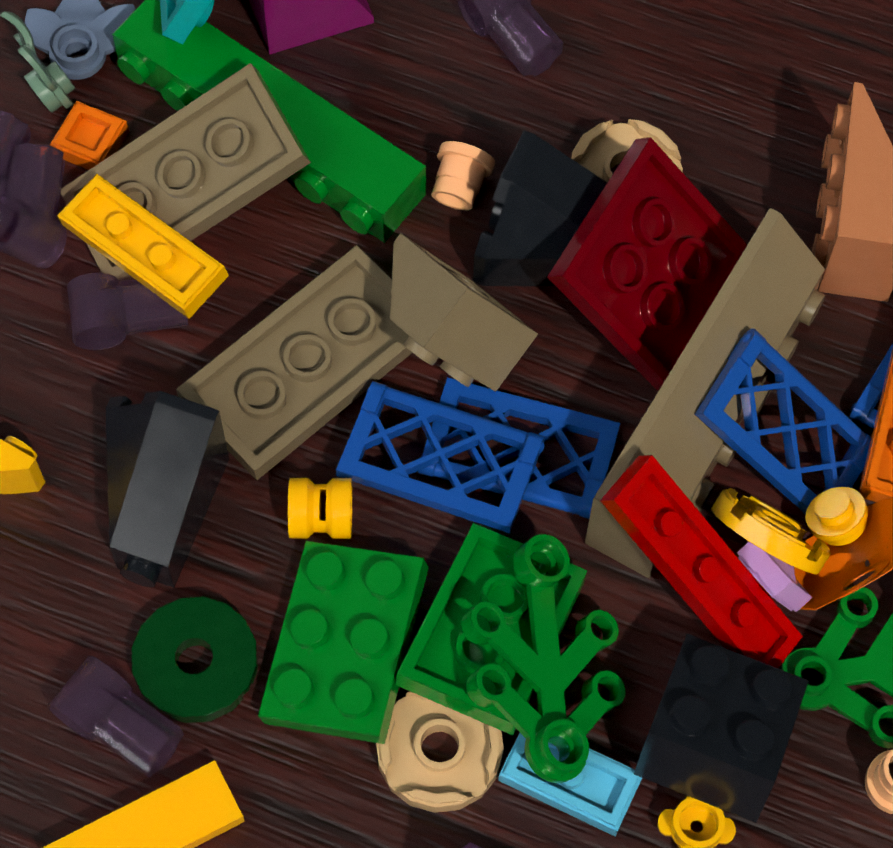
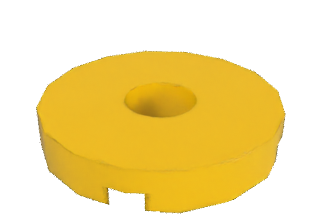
(770, 531)

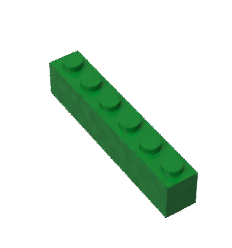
(350, 164)

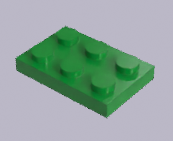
(344, 642)
(441, 653)

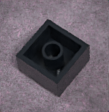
(722, 728)

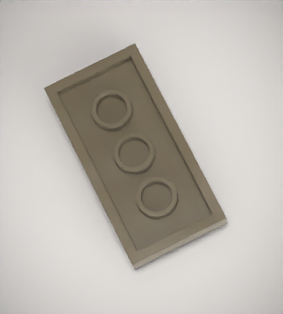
(203, 159)
(302, 363)

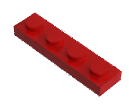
(699, 563)

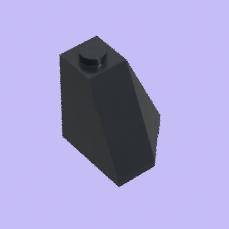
(535, 215)
(161, 481)

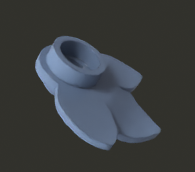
(74, 29)

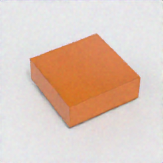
(89, 135)

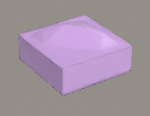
(775, 577)

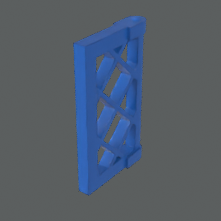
(556, 418)
(747, 442)
(455, 499)

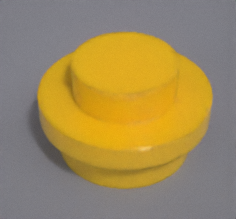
(837, 516)

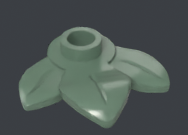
(47, 82)

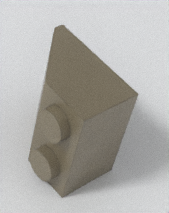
(453, 318)

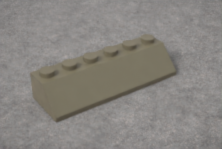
(766, 291)

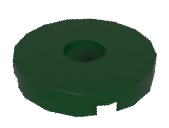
(189, 624)

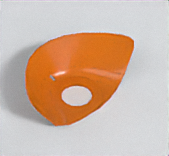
(849, 560)

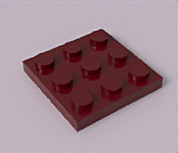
(648, 260)

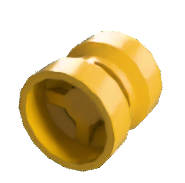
(306, 508)

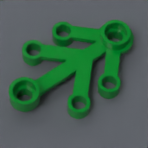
(544, 666)
(837, 674)

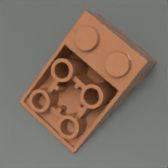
(856, 203)

